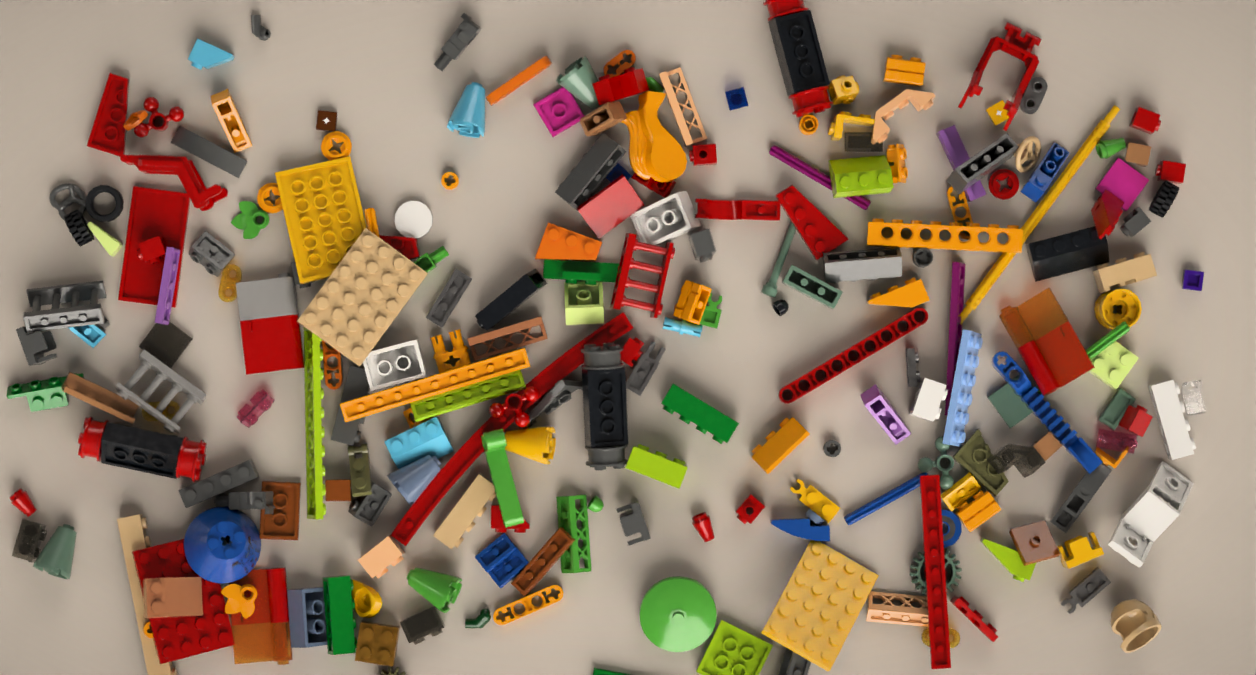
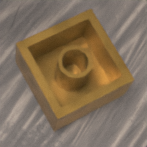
(377, 643)

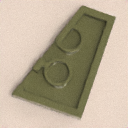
(973, 459)

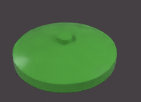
(678, 614)

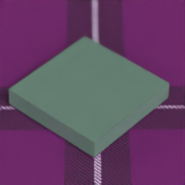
(1009, 405)

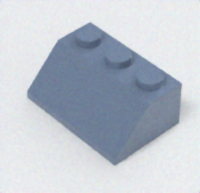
(307, 617)

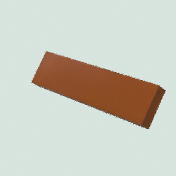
(543, 561)

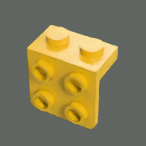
(836, 126)

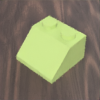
(584, 303)

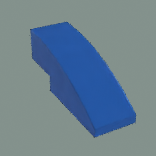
(802, 529)

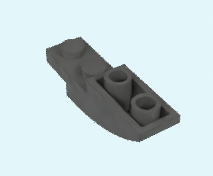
(1080, 497)

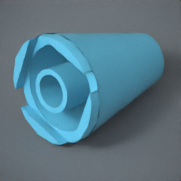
(469, 112)

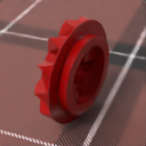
(1012, 183)

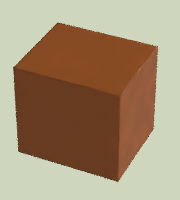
(338, 490)

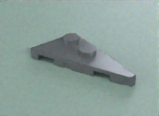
(555, 398)

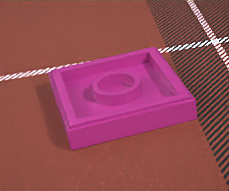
(559, 111)
(1123, 182)

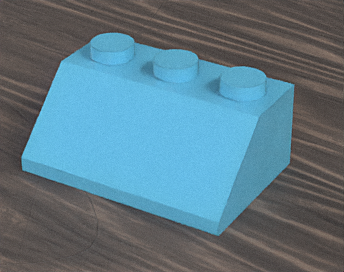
(419, 442)

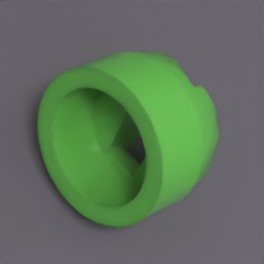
(595, 504)

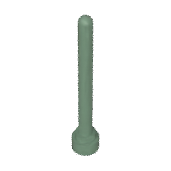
(771, 288)

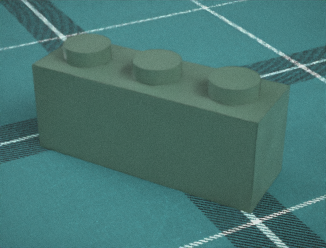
(812, 287)

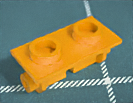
(897, 154)

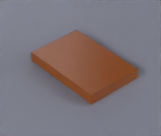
(285, 520)

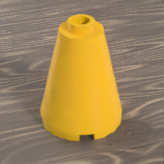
(532, 443)

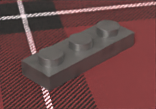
(449, 298)

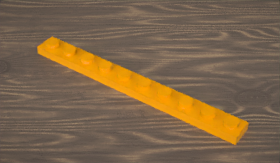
(434, 384)

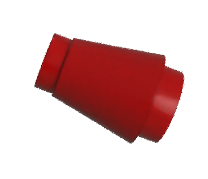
(22, 501)
(703, 525)

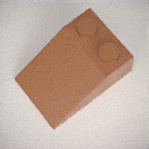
(172, 597)

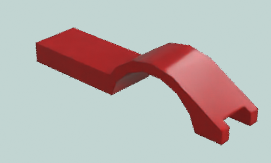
(738, 209)

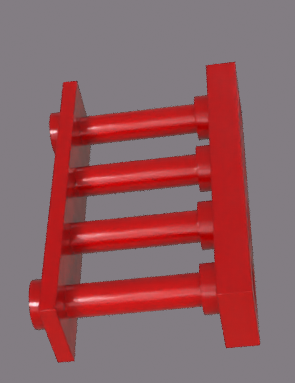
(623, 281)

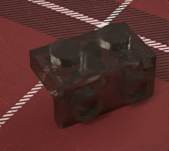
(29, 540)

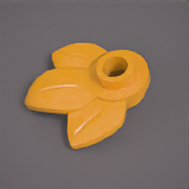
(237, 601)

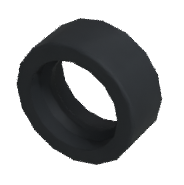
(90, 200)

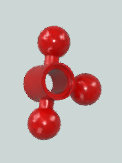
(151, 105)
(521, 419)

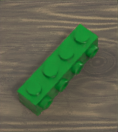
(699, 413)
(339, 615)

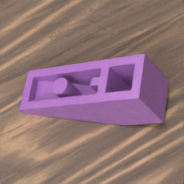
(885, 414)

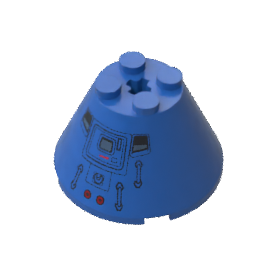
(205, 548)

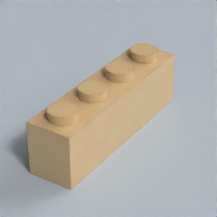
(465, 511)

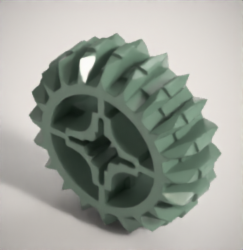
(948, 561)

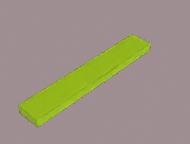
(467, 395)

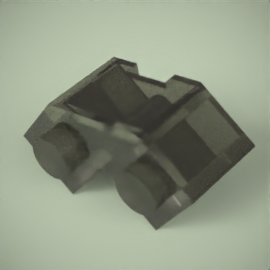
(1024, 458)

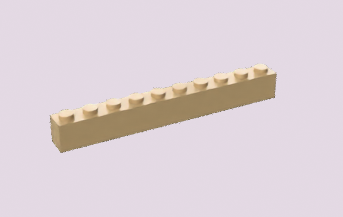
(134, 538)

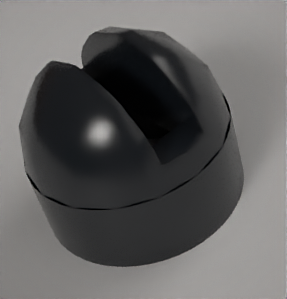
(780, 307)

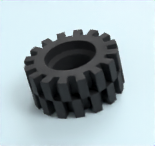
(1163, 199)
(78, 227)

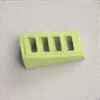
(110, 243)

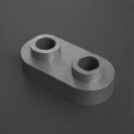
(1033, 95)

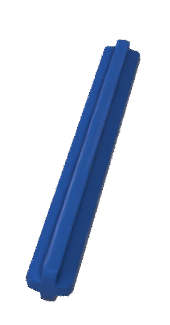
(883, 500)

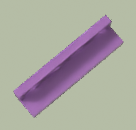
(958, 155)

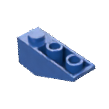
(1045, 172)

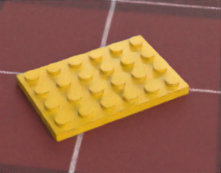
(321, 215)
(820, 604)

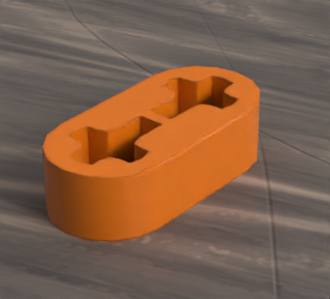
(616, 60)

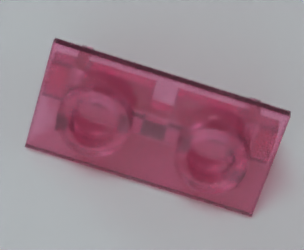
(249, 415)
(1116, 440)

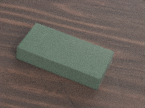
(1116, 408)

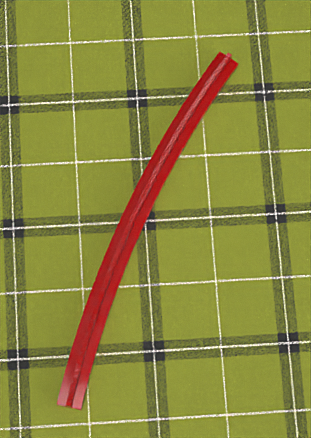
(474, 448)

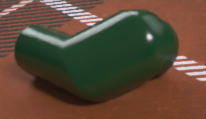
(480, 621)

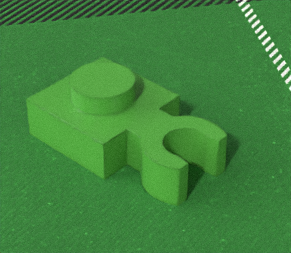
(711, 314)

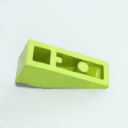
(1010, 560)

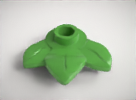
(248, 219)

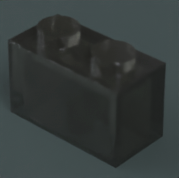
(422, 624)

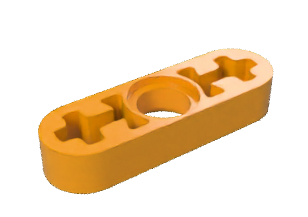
(965, 205)

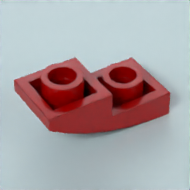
(662, 189)

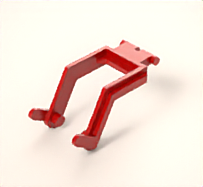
(1017, 47)
(186, 171)

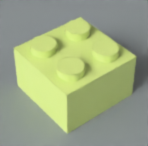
(1113, 364)

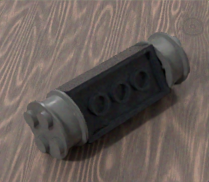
(604, 406)

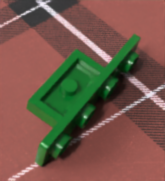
(580, 271)
(41, 394)

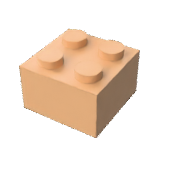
(381, 556)

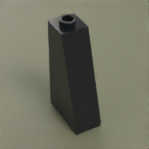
(510, 299)

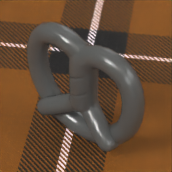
(70, 200)

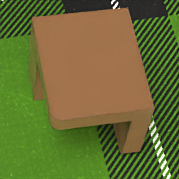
(1137, 154)
(1047, 446)

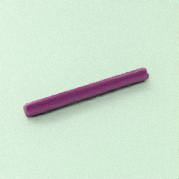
(813, 173)

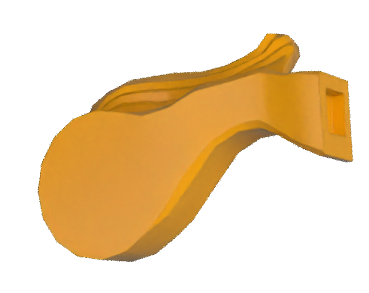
(651, 147)

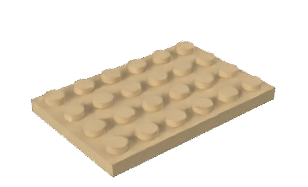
(362, 297)

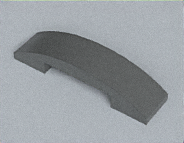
(209, 152)

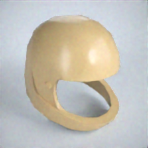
(1135, 624)

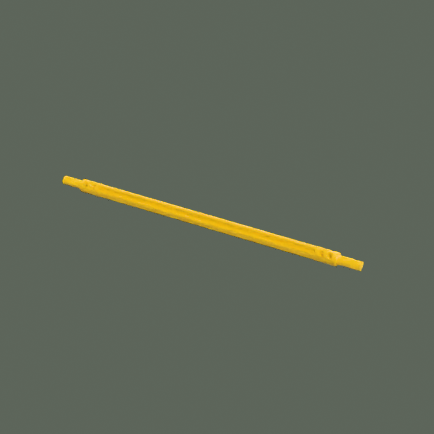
(1040, 211)

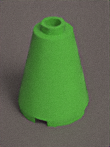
(435, 587)

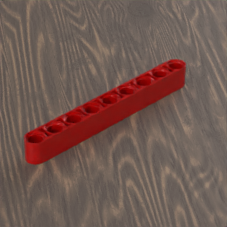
(862, 354)

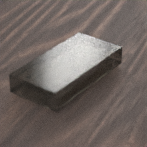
(860, 142)

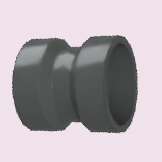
(925, 257)

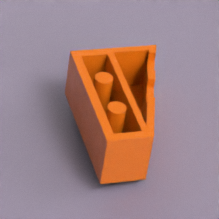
(567, 245)

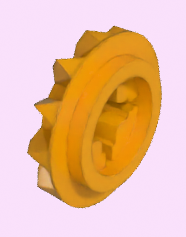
(338, 137)
(264, 193)

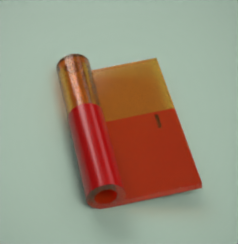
(1046, 341)
(267, 631)

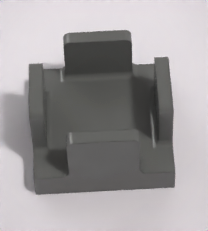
(35, 345)
(634, 523)

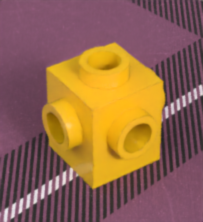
(843, 90)

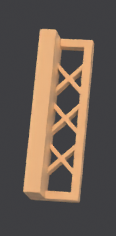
(674, 104)
(903, 614)

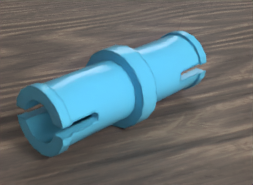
(682, 327)

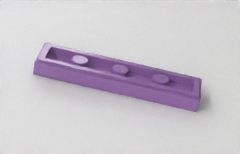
(167, 285)

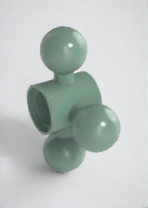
(926, 464)

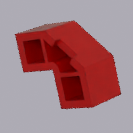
(620, 86)

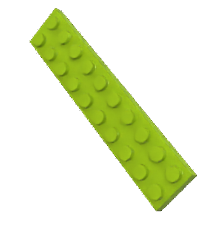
(313, 426)

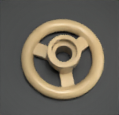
(1025, 153)

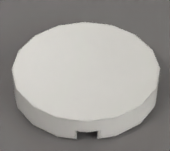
(413, 219)

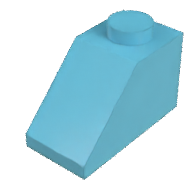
(208, 56)
(90, 334)

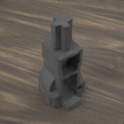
(458, 42)
(247, 500)

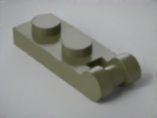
(360, 470)

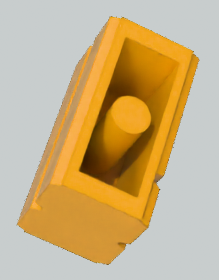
(904, 71)
(692, 302)
(978, 510)

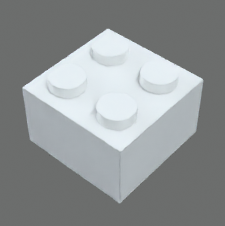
(928, 399)

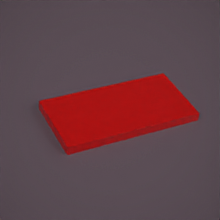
(152, 215)

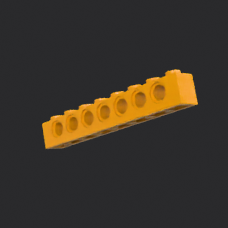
(1013, 232)

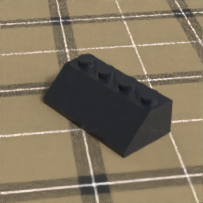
(1067, 253)

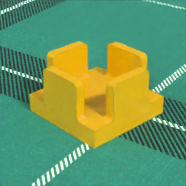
(1079, 550)

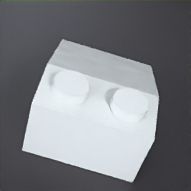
(665, 219)
(395, 365)

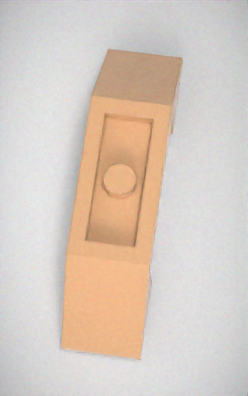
(919, 100)

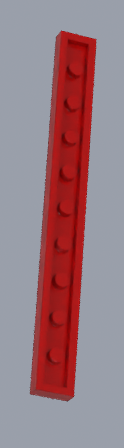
(935, 571)

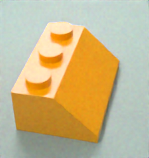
(779, 444)

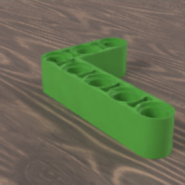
(494, 447)

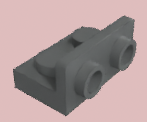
(211, 254)
(369, 507)

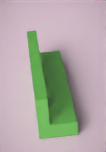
(567, 519)

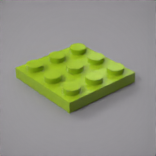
(734, 652)

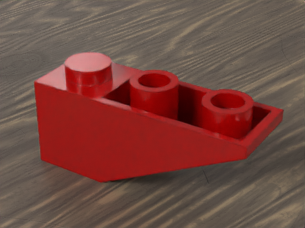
(1106, 213)

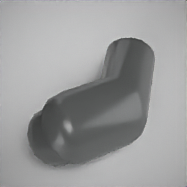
(258, 30)

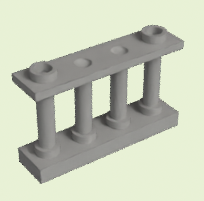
(163, 373)

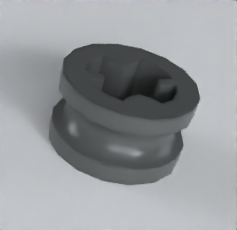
(836, 452)

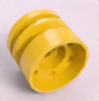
(1128, 308)

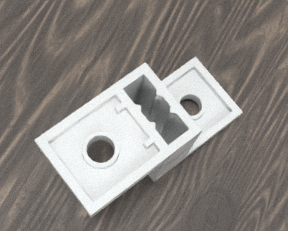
(1150, 514)

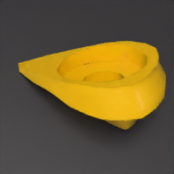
(366, 599)

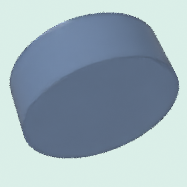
(814, 517)

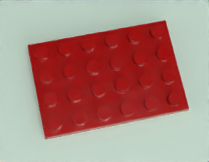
(185, 635)

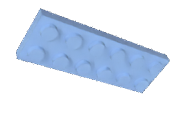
(962, 385)

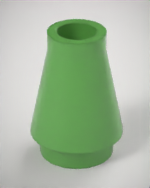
(1110, 147)

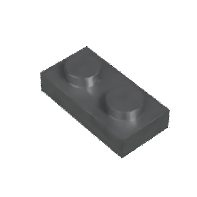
(912, 358)

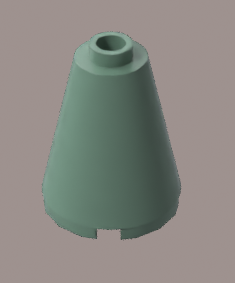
(579, 81)
(58, 553)

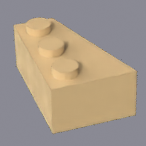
(1124, 272)

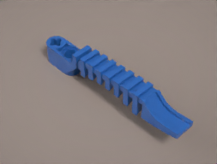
(1075, 446)

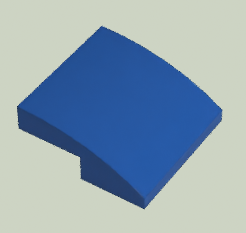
(502, 560)

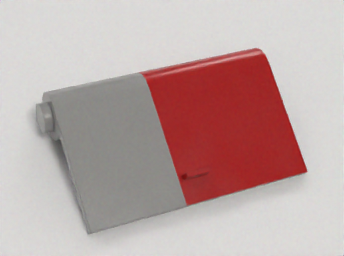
(270, 324)

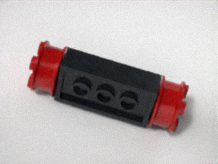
(799, 56)
(142, 449)

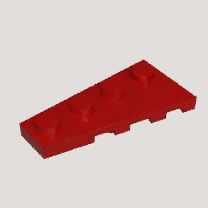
(108, 128)

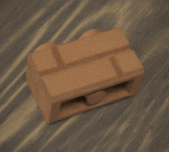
(603, 118)

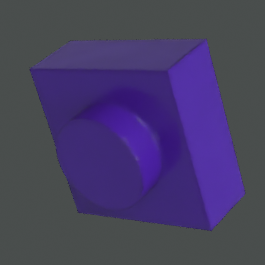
(1192, 280)

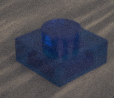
(736, 99)
(616, 172)

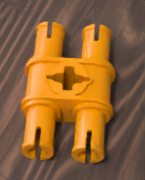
(442, 356)

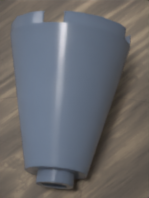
(415, 477)

